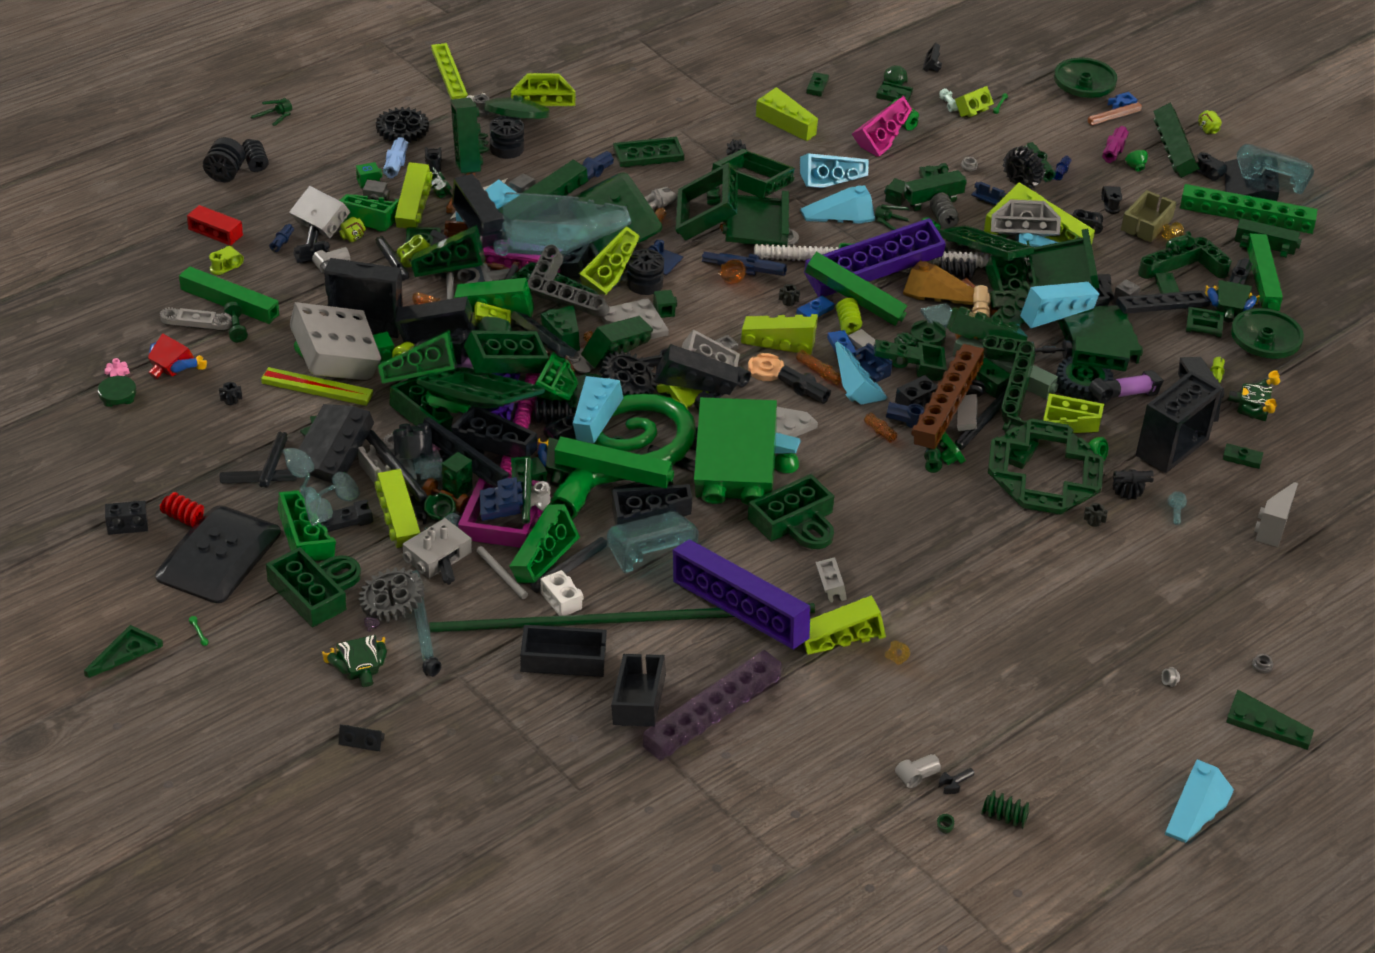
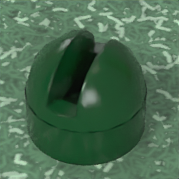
(946, 820)

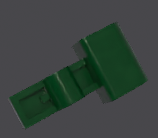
(928, 358)

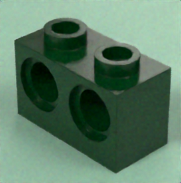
(457, 475)

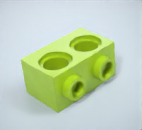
(974, 101)

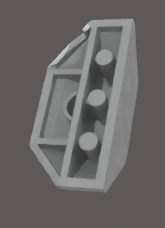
(1026, 217)

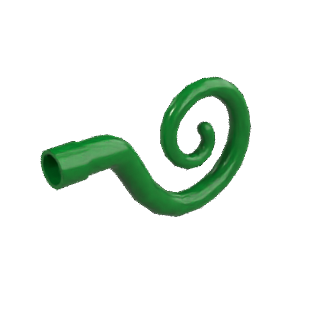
(580, 481)

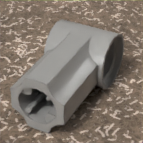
(322, 258)
(913, 772)

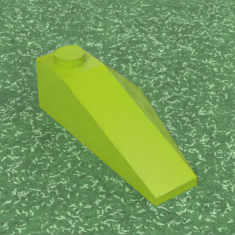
(610, 263)

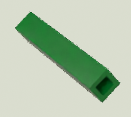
(1264, 272)
(857, 288)
(222, 292)
(613, 462)

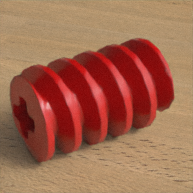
(182, 509)

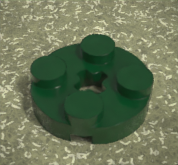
(928, 333)

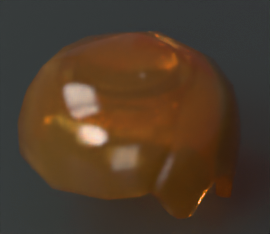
(732, 271)
(420, 298)

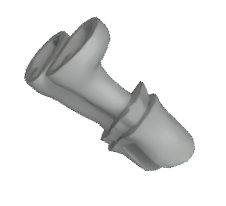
(661, 197)

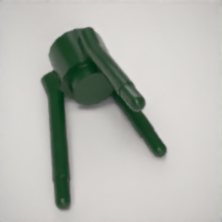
(283, 107)
(884, 213)

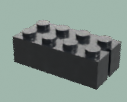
(477, 209)
(434, 318)
(563, 650)
(638, 694)

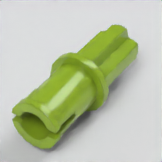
(1217, 368)

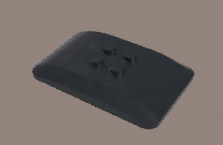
(217, 554)

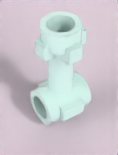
(946, 95)

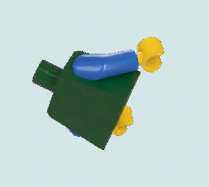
(1231, 298)
(547, 456)

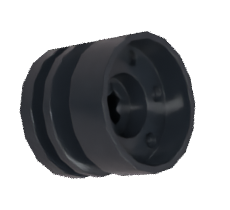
(506, 137)
(224, 159)
(645, 272)

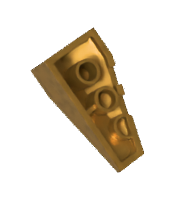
(933, 282)

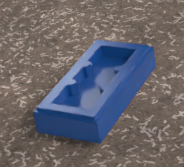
(817, 306)
(842, 338)

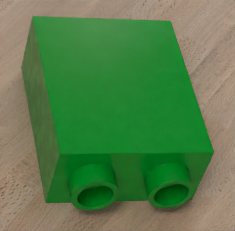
(735, 449)

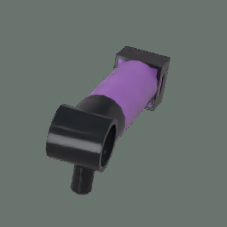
(1146, 383)

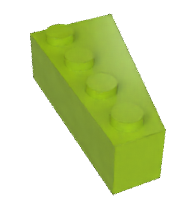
(786, 114)
(413, 195)

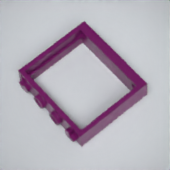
(490, 533)

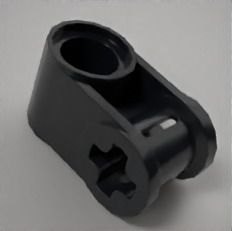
(433, 158)
(1210, 167)
(1111, 198)
(1089, 219)
(562, 428)

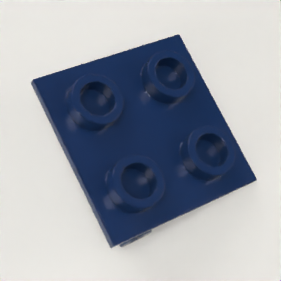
(670, 259)

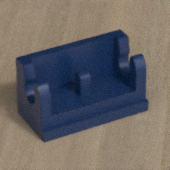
(877, 367)

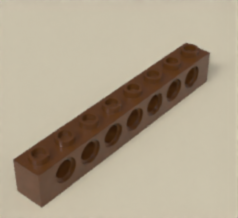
(948, 396)

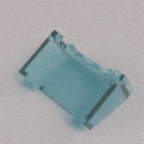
(1256, 159)
(648, 535)

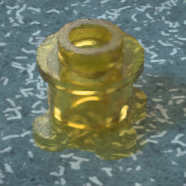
(1172, 231)
(892, 652)

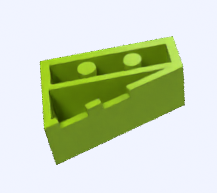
(1079, 414)

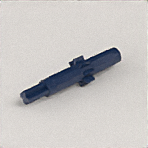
(752, 263)

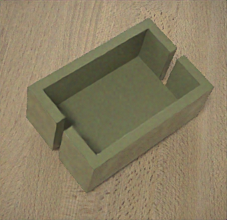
(1144, 218)

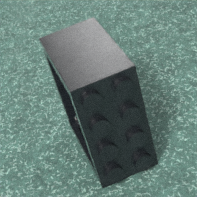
(1178, 422)

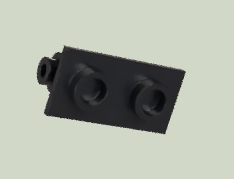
(304, 254)
(360, 737)

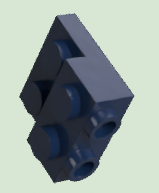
(501, 500)

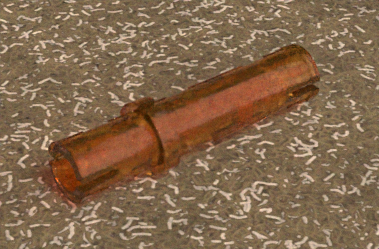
(824, 369)

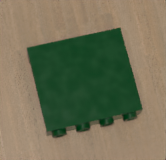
(759, 221)
(1063, 263)
(1102, 323)

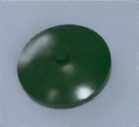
(1085, 77)
(517, 107)
(1267, 333)

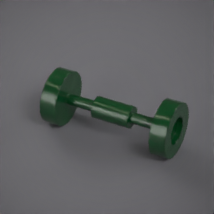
(238, 332)

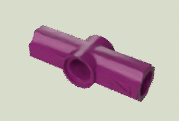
(1115, 144)

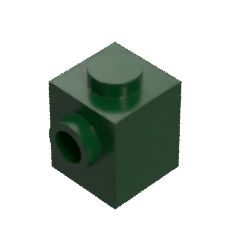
(895, 192)
(665, 303)

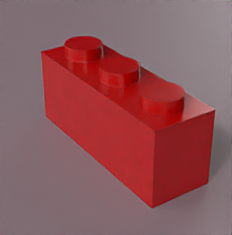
(215, 225)

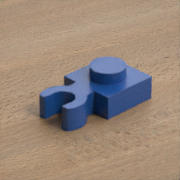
(1122, 100)

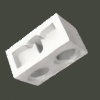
(561, 593)

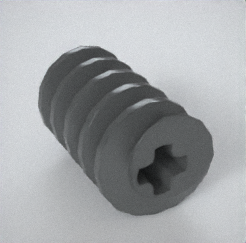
(944, 210)

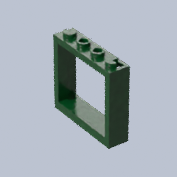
(780, 173)
(728, 208)

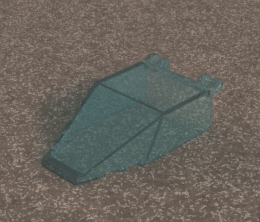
(556, 220)

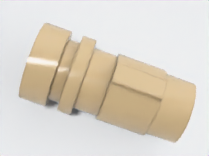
(981, 300)

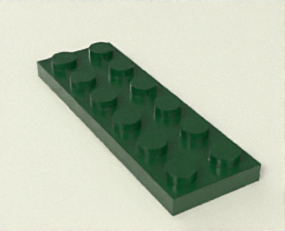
(986, 242)

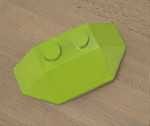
(545, 89)

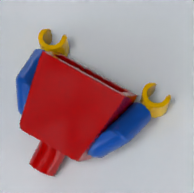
(172, 357)

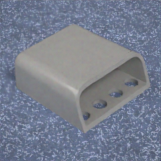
(335, 344)

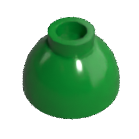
(1137, 159)
(1099, 446)
(786, 462)

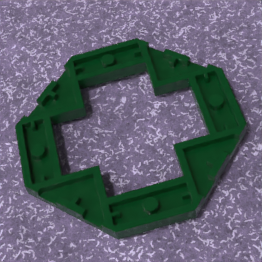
(1014, 482)

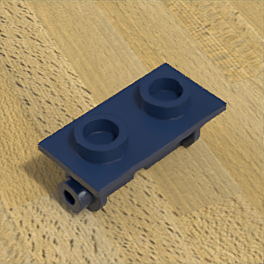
(983, 193)

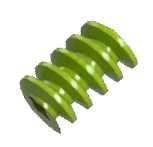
(849, 315)

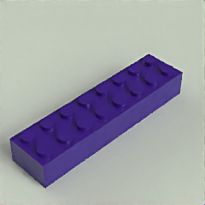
(885, 253)
(741, 594)

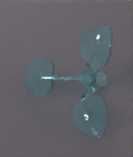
(318, 508)

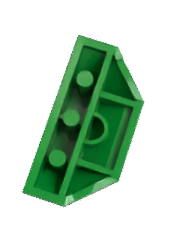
(557, 379)

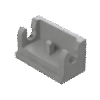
(371, 463)
(831, 578)

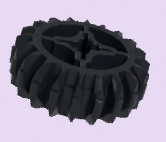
(1024, 166)

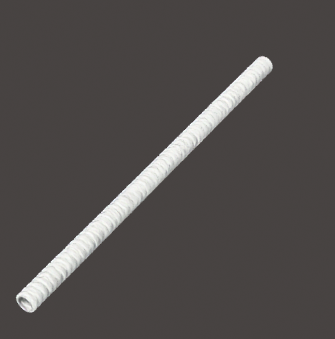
(804, 254)

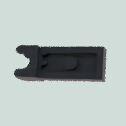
(350, 516)

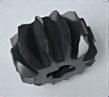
(1129, 490)

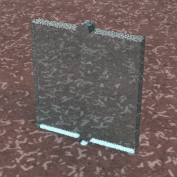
(937, 313)

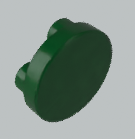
(117, 390)

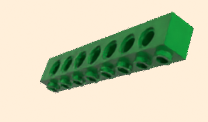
(1249, 208)

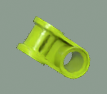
(412, 246)
(226, 259)

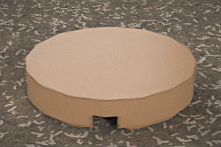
(765, 367)

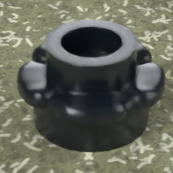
(431, 666)

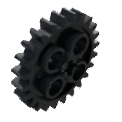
(403, 124)
(632, 372)

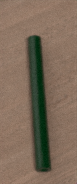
(527, 491)

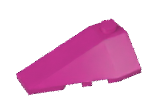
(880, 131)

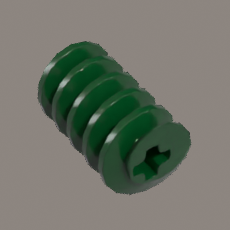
(1006, 809)

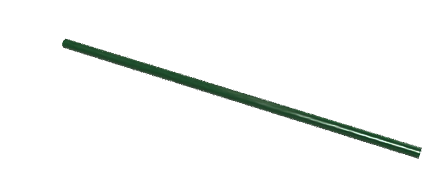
(585, 619)

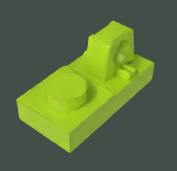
(483, 310)

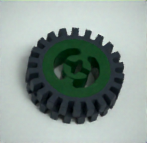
(1076, 378)

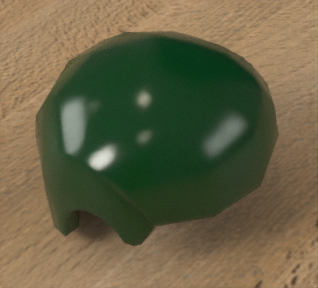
(896, 75)
(439, 506)

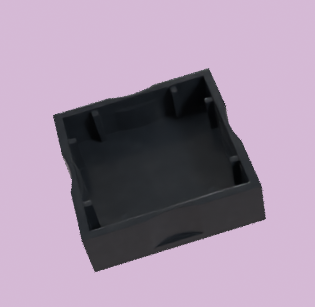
(366, 288)

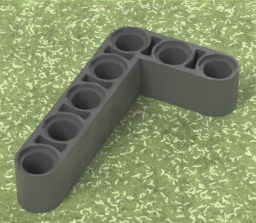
(562, 290)

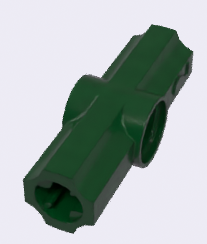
(1049, 173)

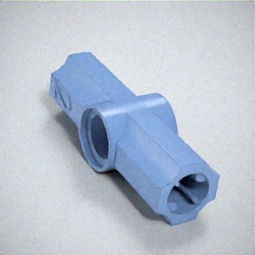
(395, 157)

